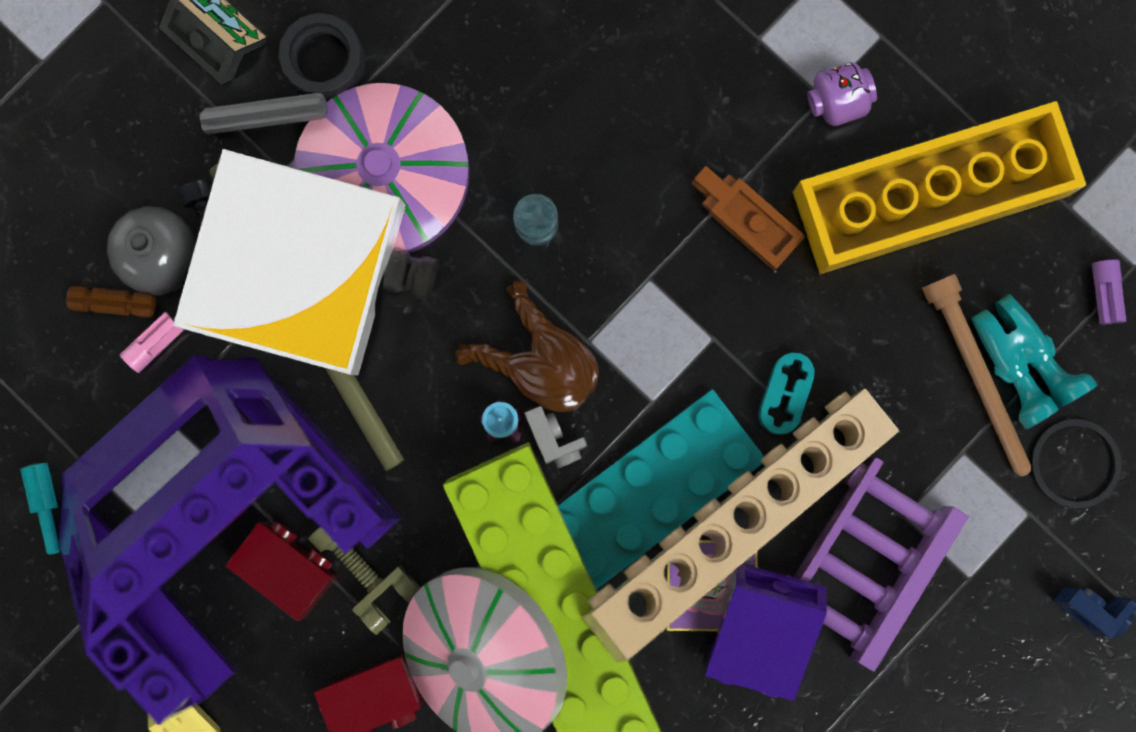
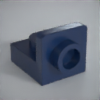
(1089, 611)

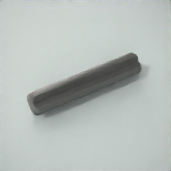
(263, 113)

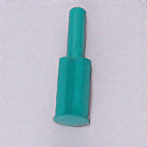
(41, 501)

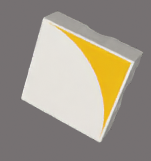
(289, 262)

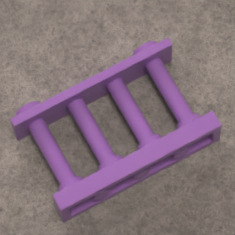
(915, 564)

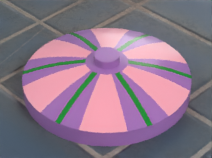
(394, 145)

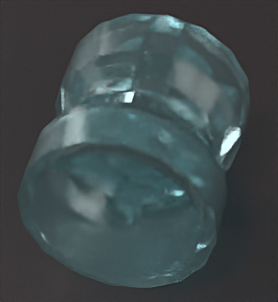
(532, 213)

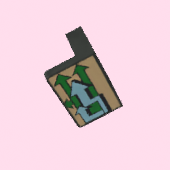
(211, 34)

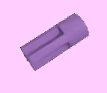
(1109, 291)

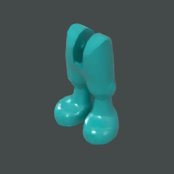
(1023, 346)

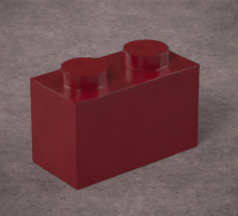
(283, 569)
(371, 698)

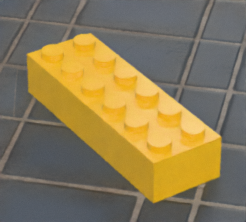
(938, 187)

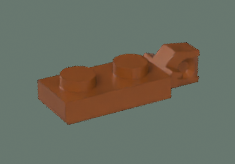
(748, 217)

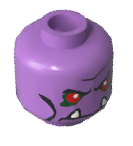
(842, 93)

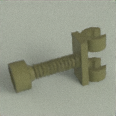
(368, 612)

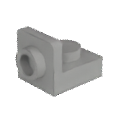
(546, 432)

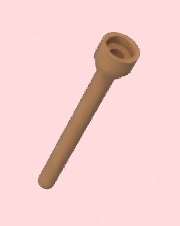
(946, 297)

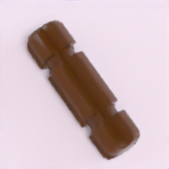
(111, 301)

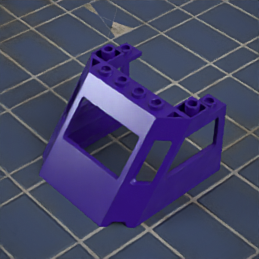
(118, 575)

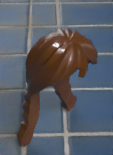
(557, 370)

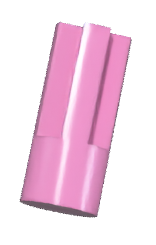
(152, 340)

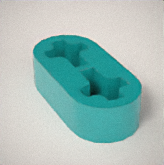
(796, 397)

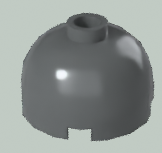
(151, 249)

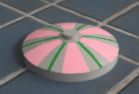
(484, 653)

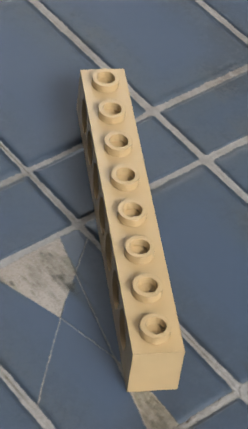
(865, 431)

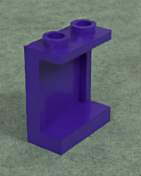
(767, 632)

